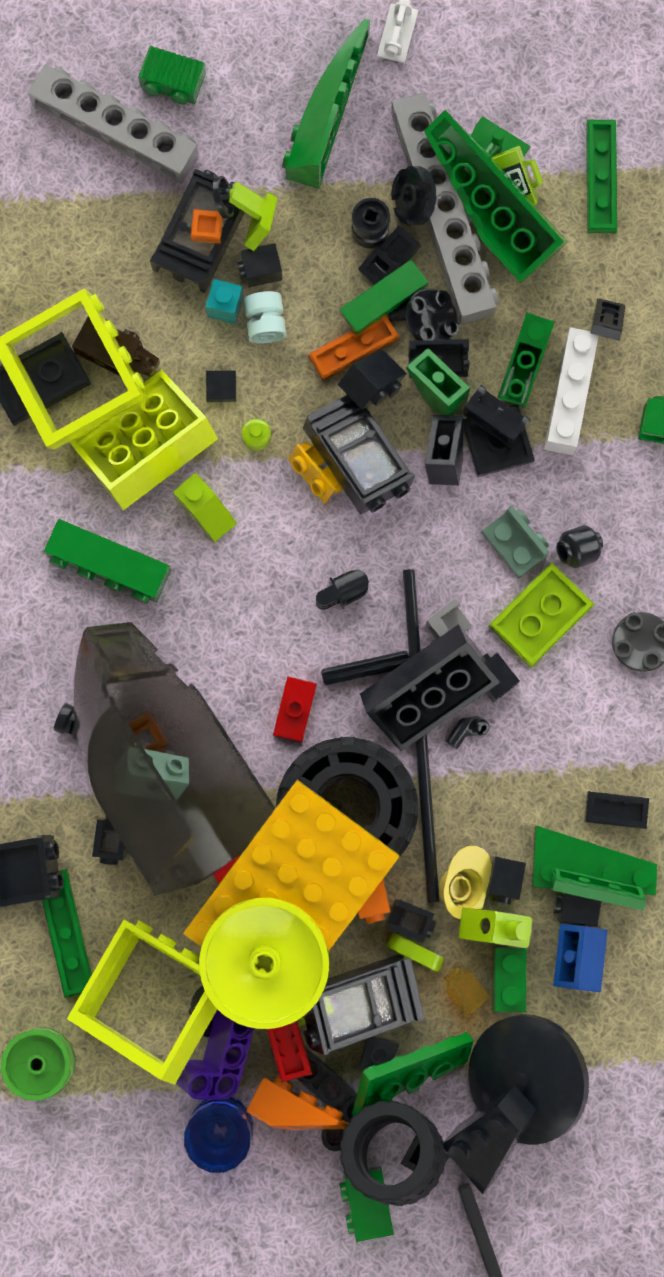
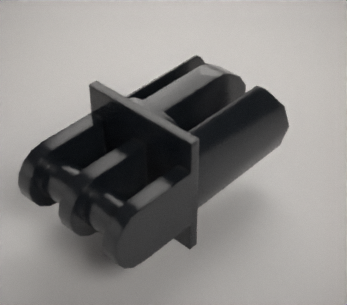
(343, 590)

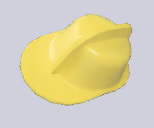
(466, 880)

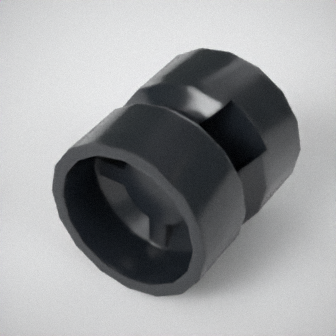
(370, 222)

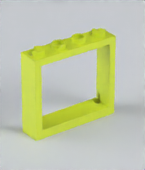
(120, 356)
(103, 979)

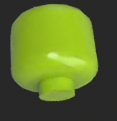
(256, 434)

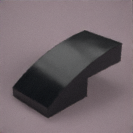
(390, 255)

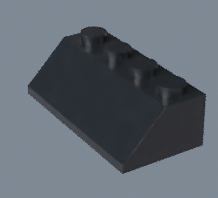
(429, 688)

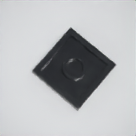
(491, 454)

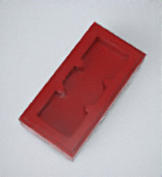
(294, 709)
(289, 1052)

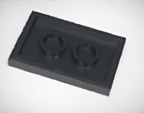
(53, 372)

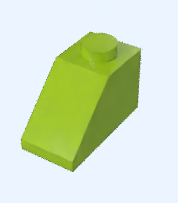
(204, 507)

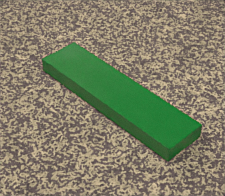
(601, 176)
(67, 940)

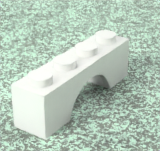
(571, 391)

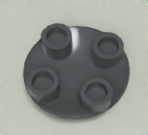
(639, 641)

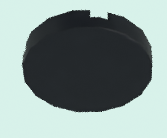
(414, 195)

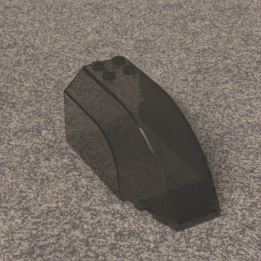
(220, 808)

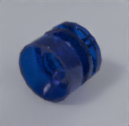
(214, 1151)

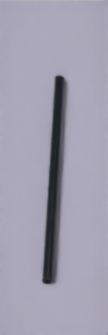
(422, 750)

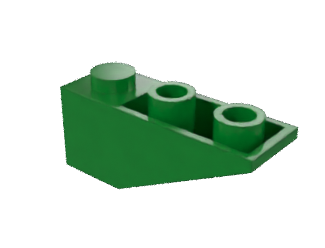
(526, 359)

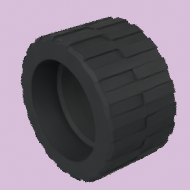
(355, 1146)

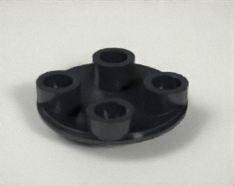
(431, 315)

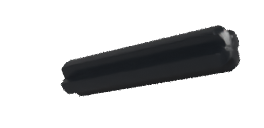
(363, 668)

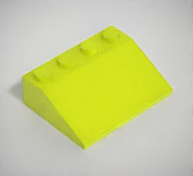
(145, 441)

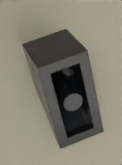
(445, 450)

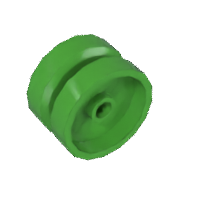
(21, 1073)

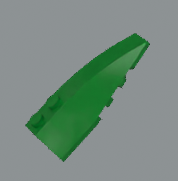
(324, 113)
(496, 205)

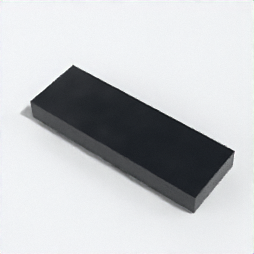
(479, 1231)

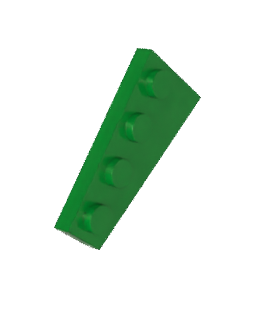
(586, 858)
(411, 1070)

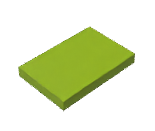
(541, 615)

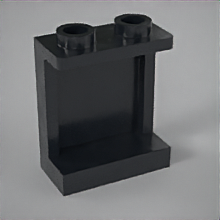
(29, 871)

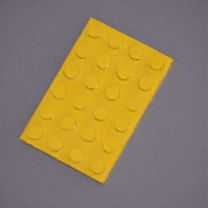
(307, 858)

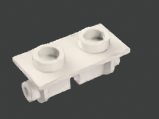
(398, 31)

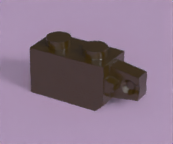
(90, 347)

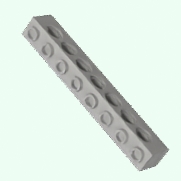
(468, 306)

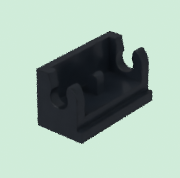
(451, 352)
(495, 416)

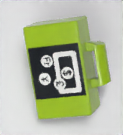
(516, 168)

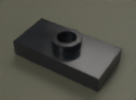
(608, 319)
(616, 810)

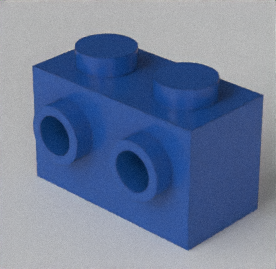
(580, 958)

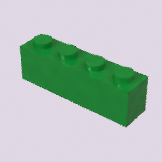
(108, 561)

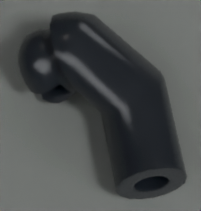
(467, 727)

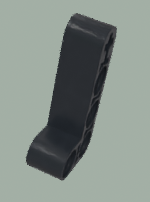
(316, 1084)

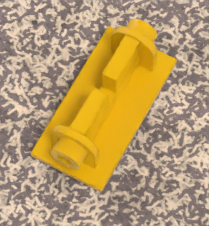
(306, 462)

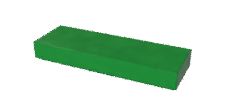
(383, 297)
(597, 889)

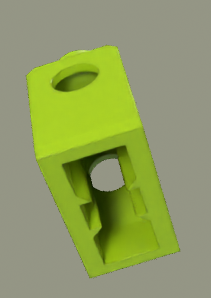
(504, 927)

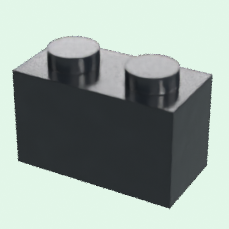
(372, 379)

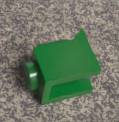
(653, 420)

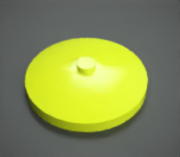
(264, 963)

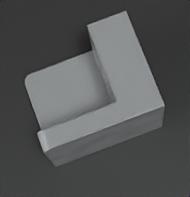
(447, 619)

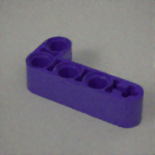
(223, 1062)

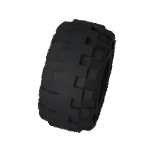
(374, 768)

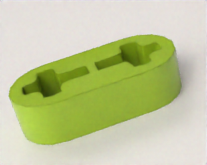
(415, 952)

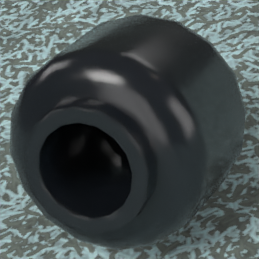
(579, 546)

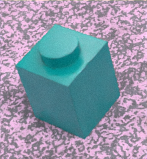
(224, 301)

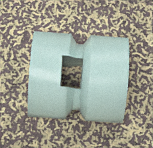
(265, 312)

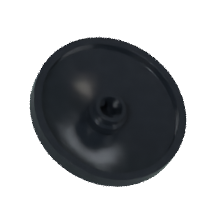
(541, 1064)

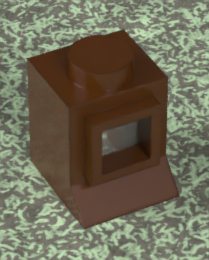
(149, 732)

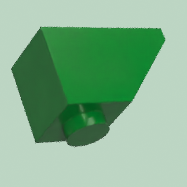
(438, 384)

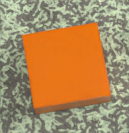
(206, 226)

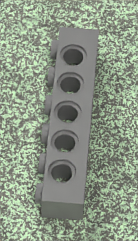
(55, 81)

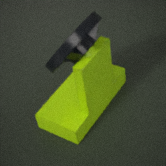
(259, 208)

